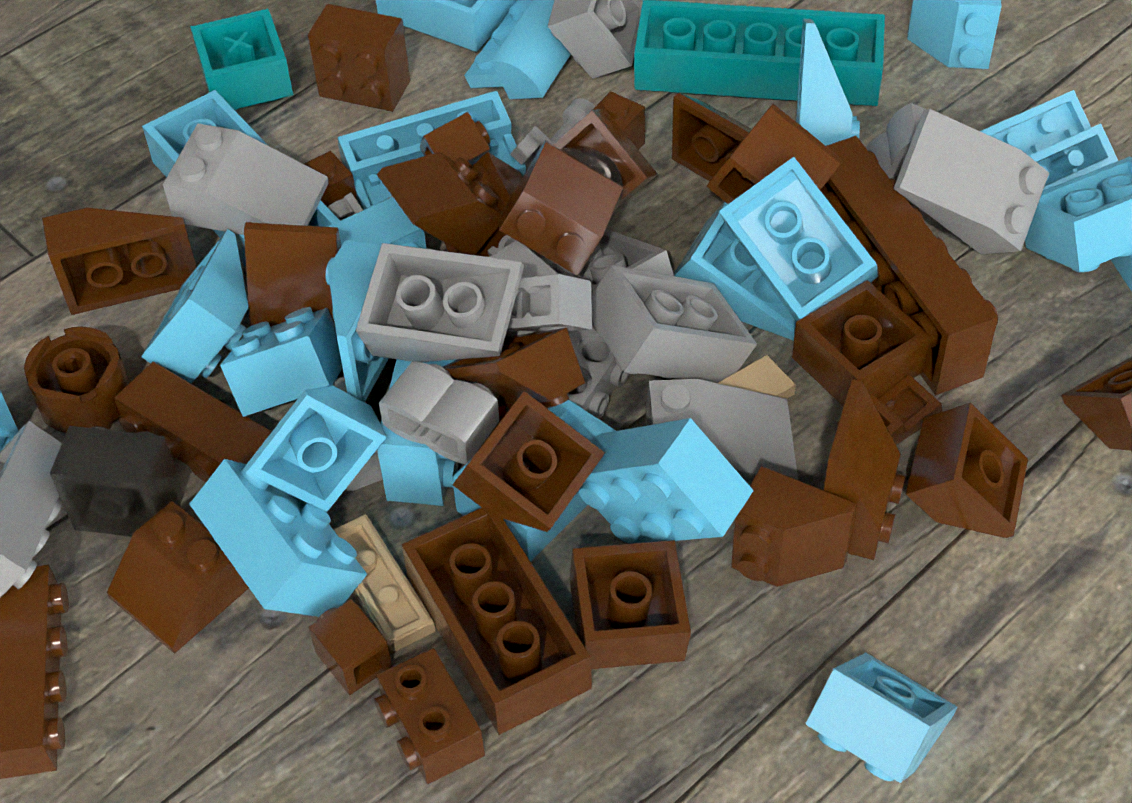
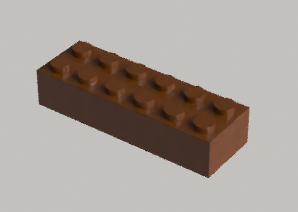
(914, 268)

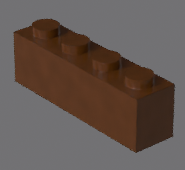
(194, 423)
(32, 674)

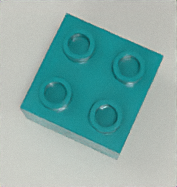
(243, 59)

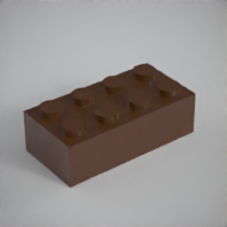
(497, 618)

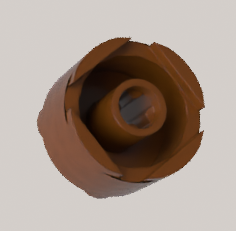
(76, 379)

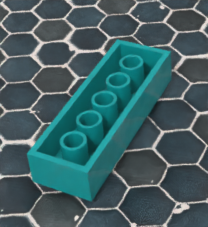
(752, 50)

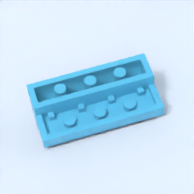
(520, 53)
(1057, 139)
(399, 141)

